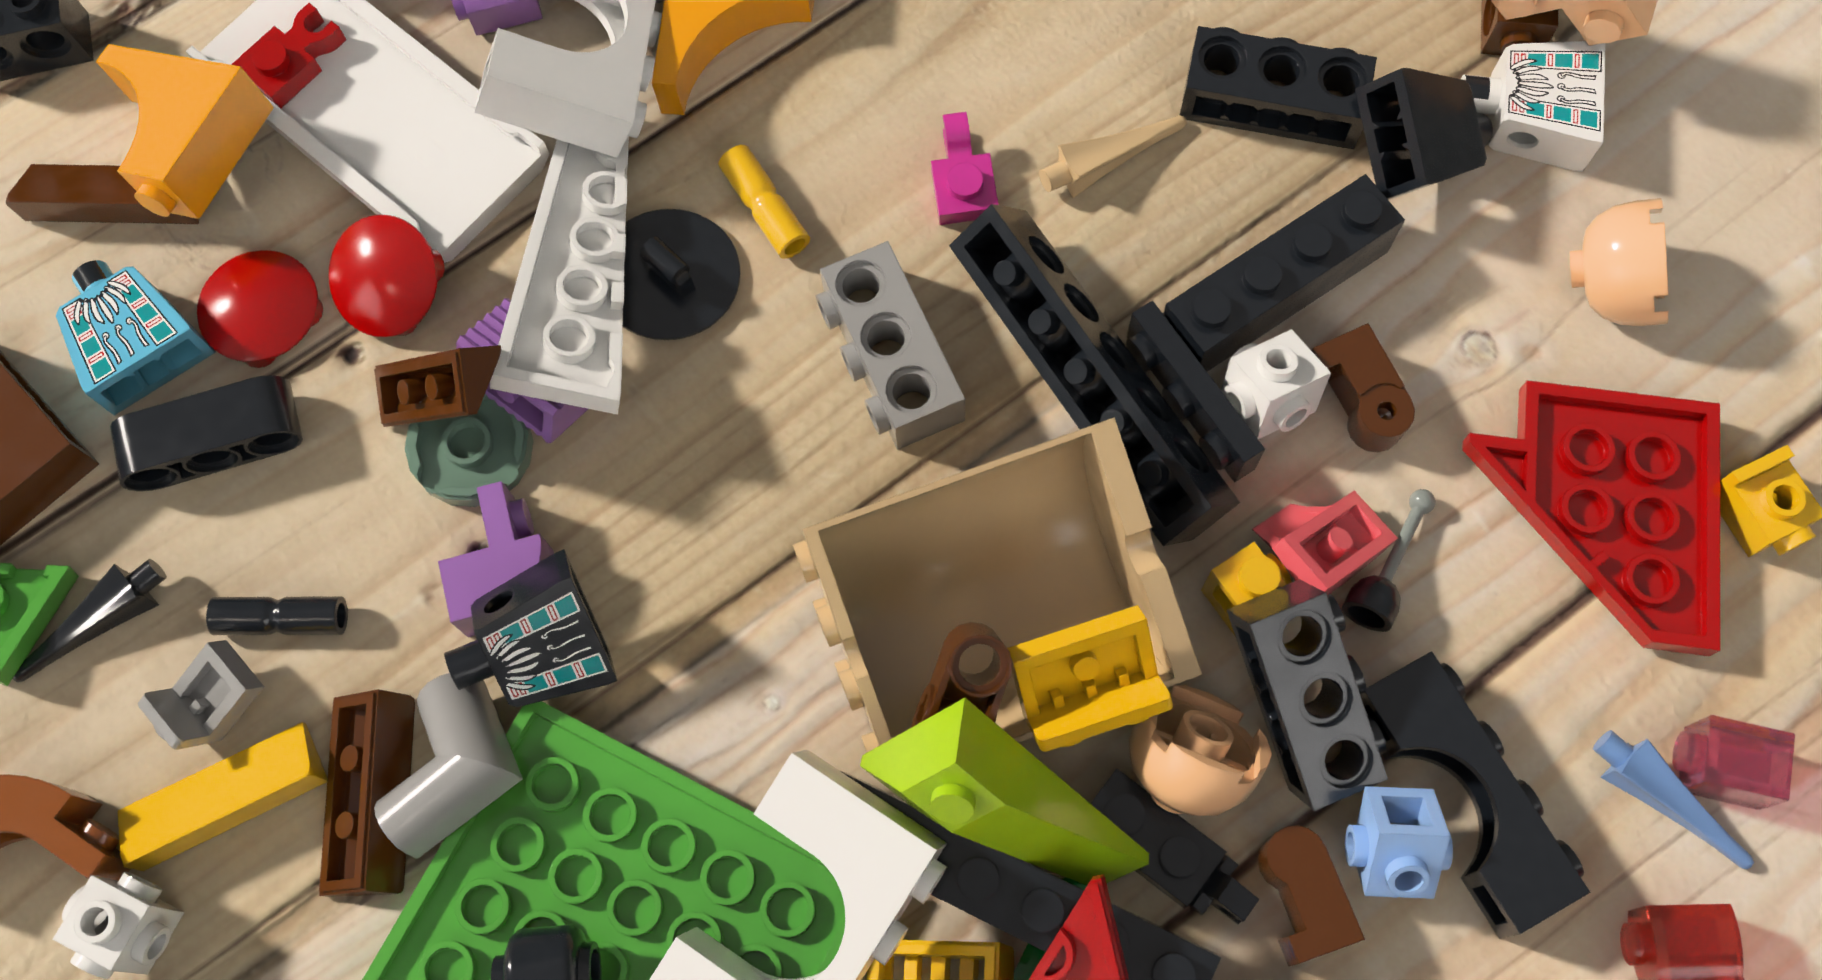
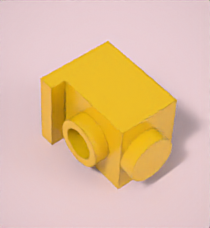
(1769, 504)
(1243, 578)

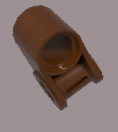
(951, 684)

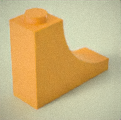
(700, 29)
(189, 126)

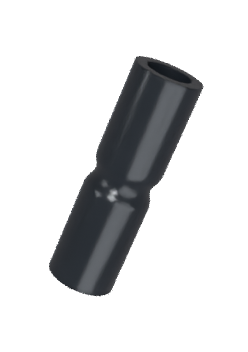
(268, 615)

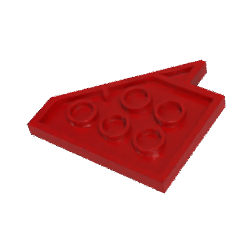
(1624, 500)

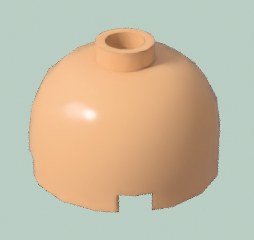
(1624, 264)
(1198, 755)

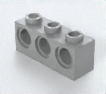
(895, 317)

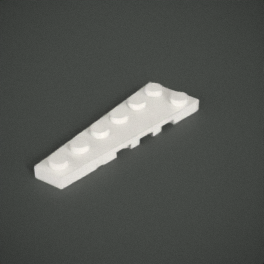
(569, 294)

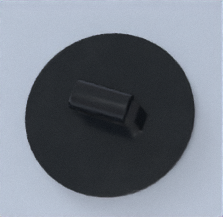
(676, 274)

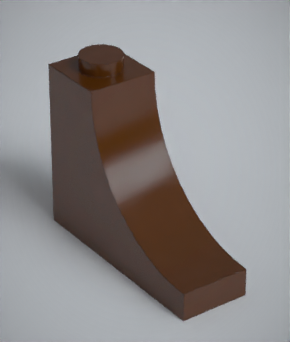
(36, 453)

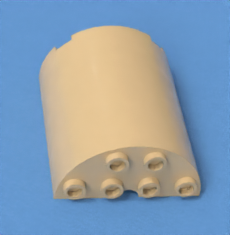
(1002, 545)

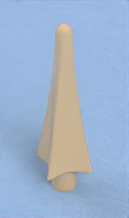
(1089, 160)

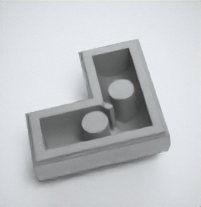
(465, 776)

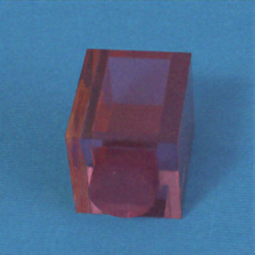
(1735, 762)

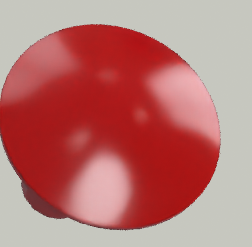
(384, 276)
(258, 307)

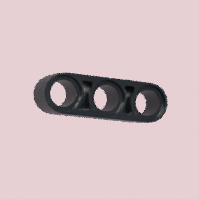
(205, 433)

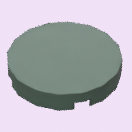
(468, 452)

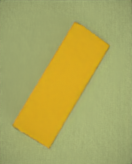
(219, 798)

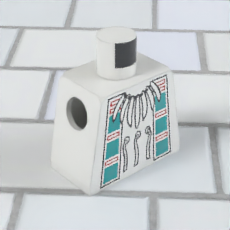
(1546, 102)

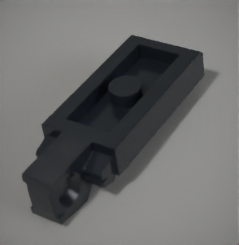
(1181, 858)

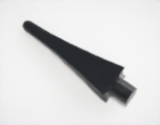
(110, 603)

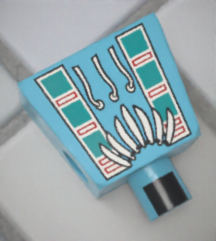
(125, 336)

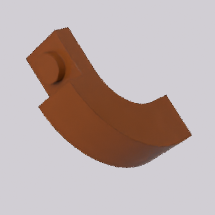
(60, 823)

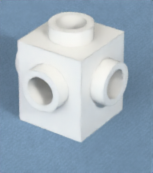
(1275, 383)
(117, 925)

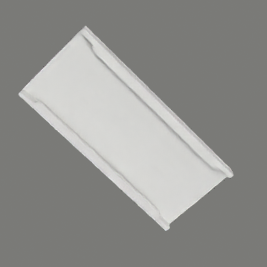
(393, 123)

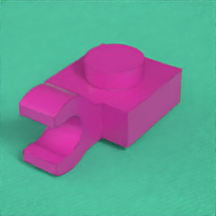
(963, 181)

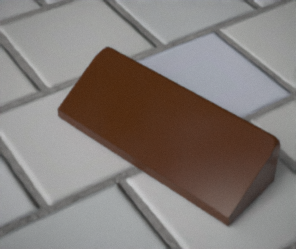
(81, 195)
(435, 385)
(366, 761)

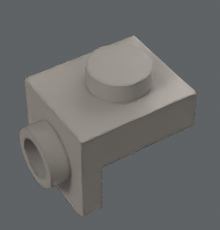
(204, 699)

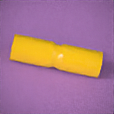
(767, 206)

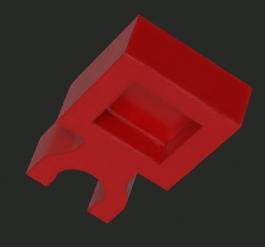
(286, 62)

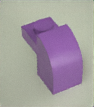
(508, 554)

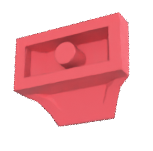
(1326, 542)

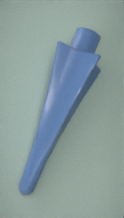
(1650, 779)

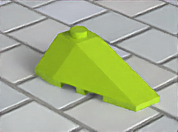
(998, 794)

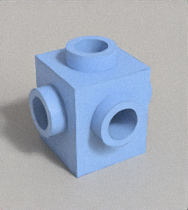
(1400, 856)

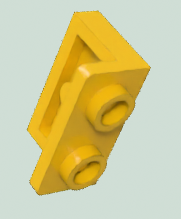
(1089, 679)

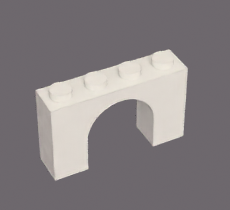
(573, 94)
(866, 845)

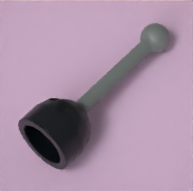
(1375, 599)

